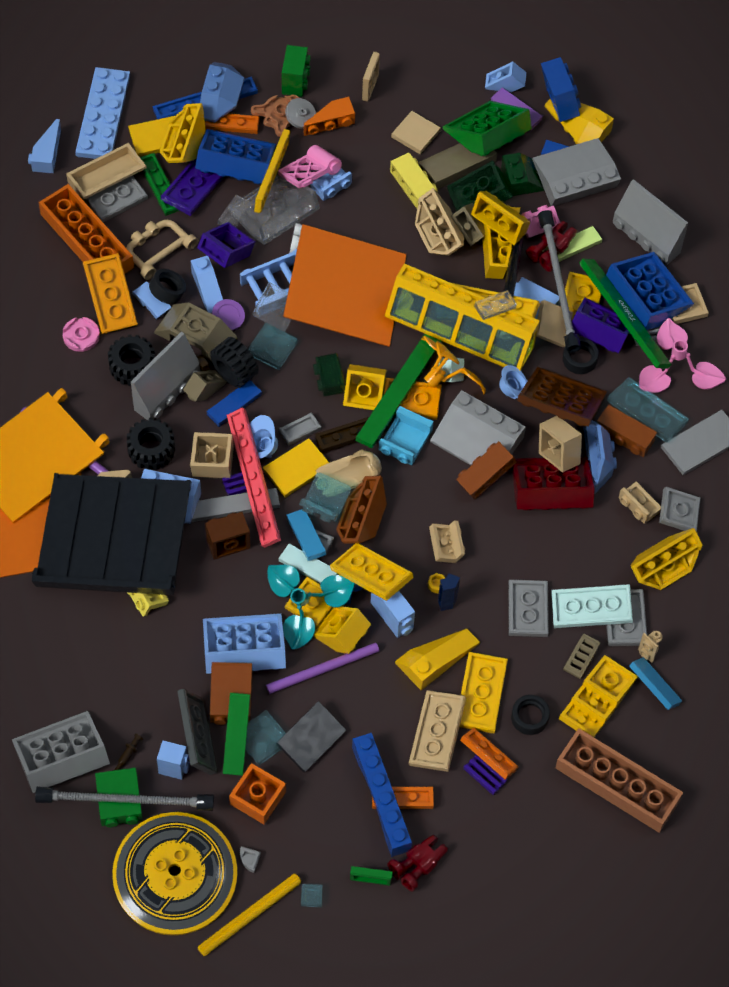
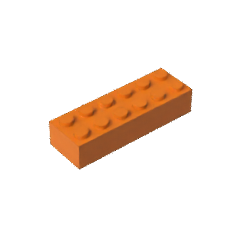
(82, 227)

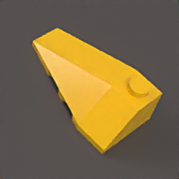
(586, 127)
(434, 658)

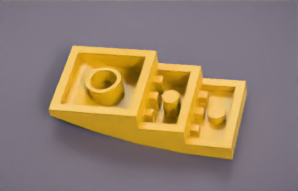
(598, 696)

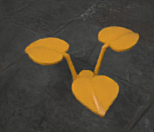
(437, 374)

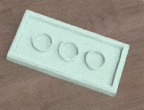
(592, 606)

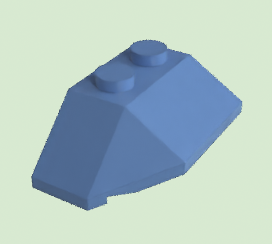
(220, 91)
(599, 454)

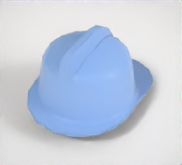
(512, 381)
(264, 436)

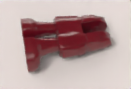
(561, 242)
(419, 855)

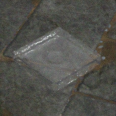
(272, 306)

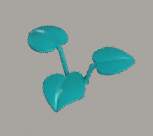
(301, 629)

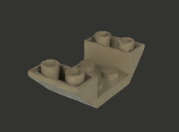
(198, 325)

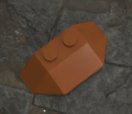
(363, 511)

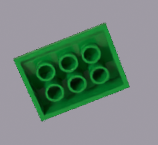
(489, 127)

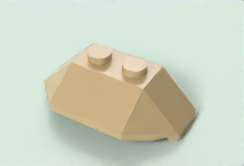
(436, 225)

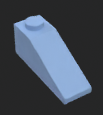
(45, 150)
(206, 282)

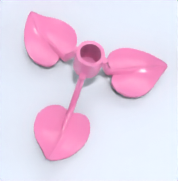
(673, 336)

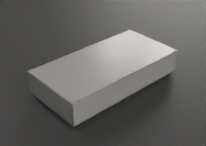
(300, 429)

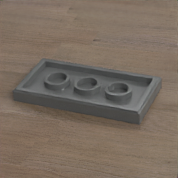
(197, 732)

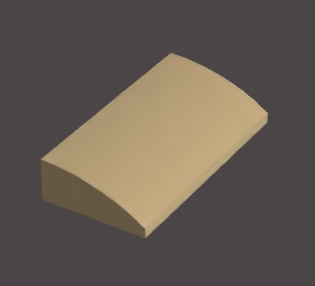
(105, 171)

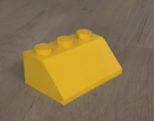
(500, 217)

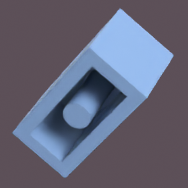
(173, 760)

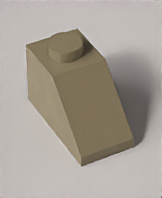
(469, 226)
(203, 385)

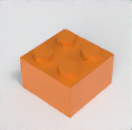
(257, 793)

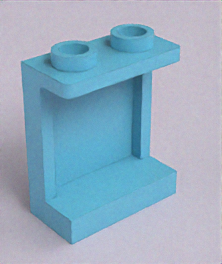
(406, 436)

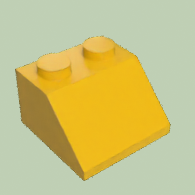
(364, 387)
(342, 629)

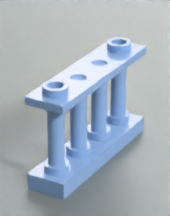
(266, 270)

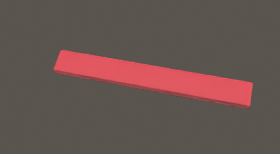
(253, 478)

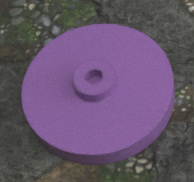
(230, 312)

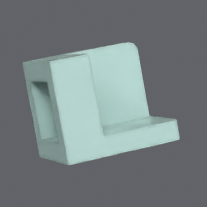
(450, 367)

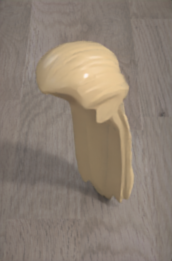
(353, 468)

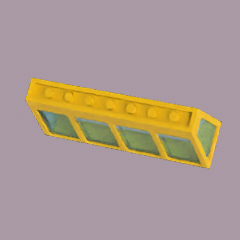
(450, 316)

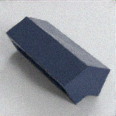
(448, 592)

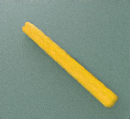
(249, 914)

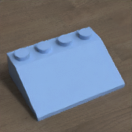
(245, 640)

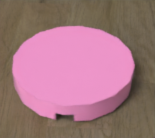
(81, 334)

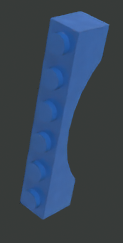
(382, 793)

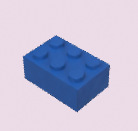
(560, 89)

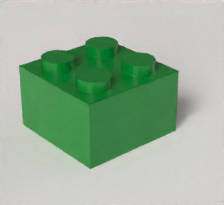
(295, 70)

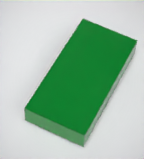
(370, 875)

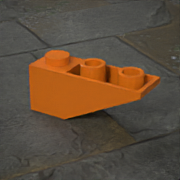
(334, 115)

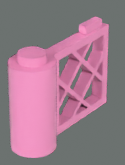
(318, 160)

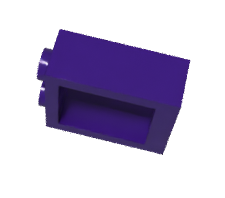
(213, 247)

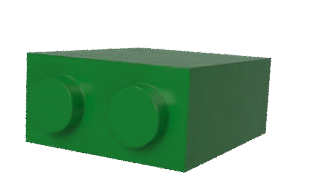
(123, 783)

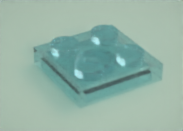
(272, 346)
(262, 737)

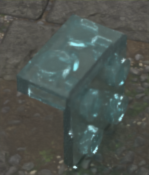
(326, 497)

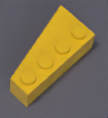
(496, 252)

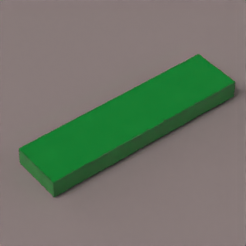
(157, 181)
(236, 734)

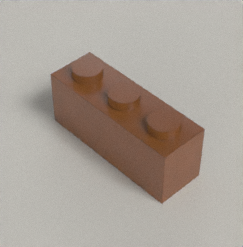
(627, 431)
(486, 470)

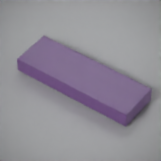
(505, 97)

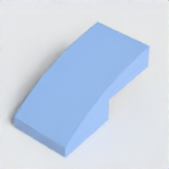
(147, 299)

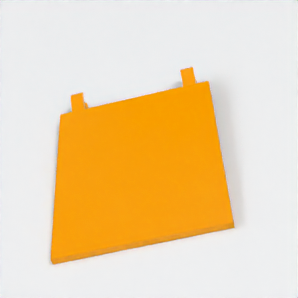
(35, 447)

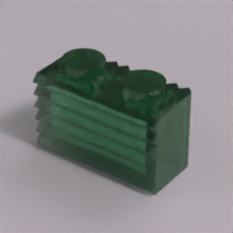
(330, 375)

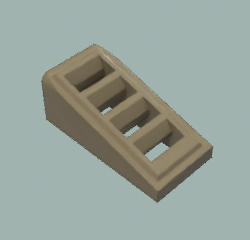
(587, 645)

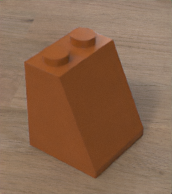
(228, 679)

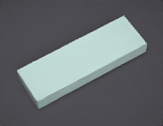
(313, 569)

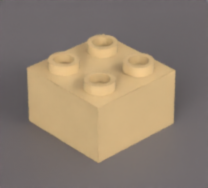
(560, 443)
(212, 455)

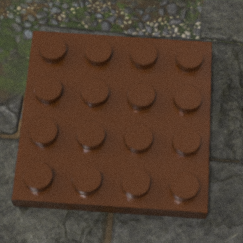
(562, 396)

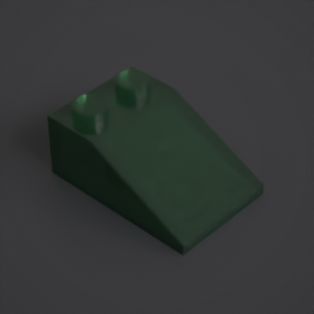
(485, 178)

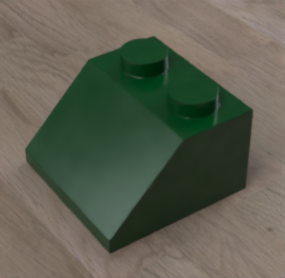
(520, 174)

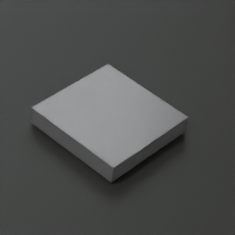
(679, 509)

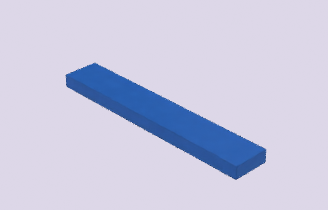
(173, 107)

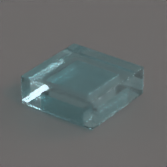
(311, 895)

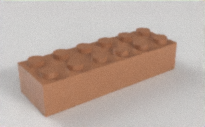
(618, 780)

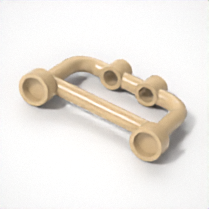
(153, 229)

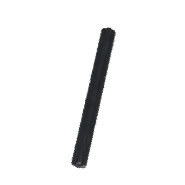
(513, 267)

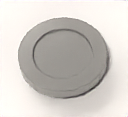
(299, 111)

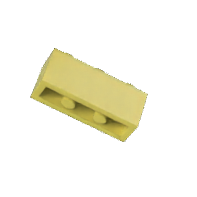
(411, 177)

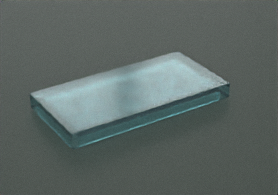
(647, 409)

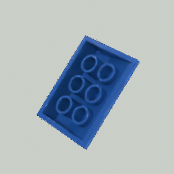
(234, 156)
(649, 289)

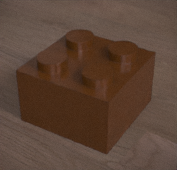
(227, 535)

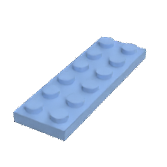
(102, 113)

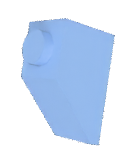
(509, 77)

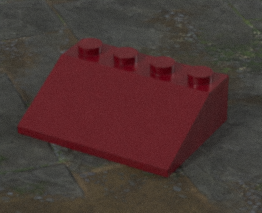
(545, 487)

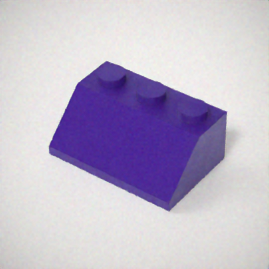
(600, 325)

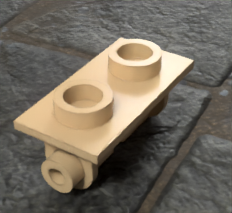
(649, 645)

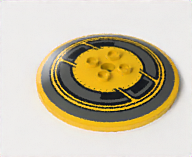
(171, 902)

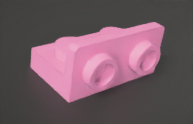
(534, 227)

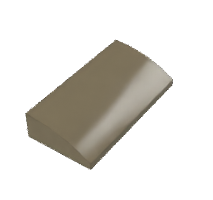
(453, 164)

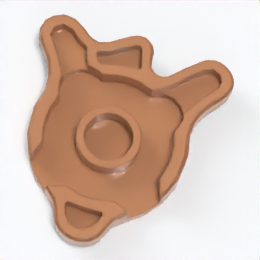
(274, 112)

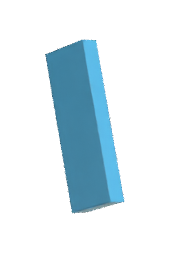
(306, 535)
(655, 683)

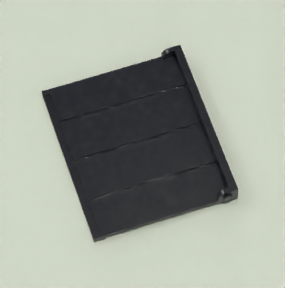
(113, 534)

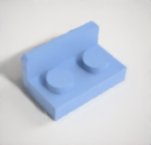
(329, 185)

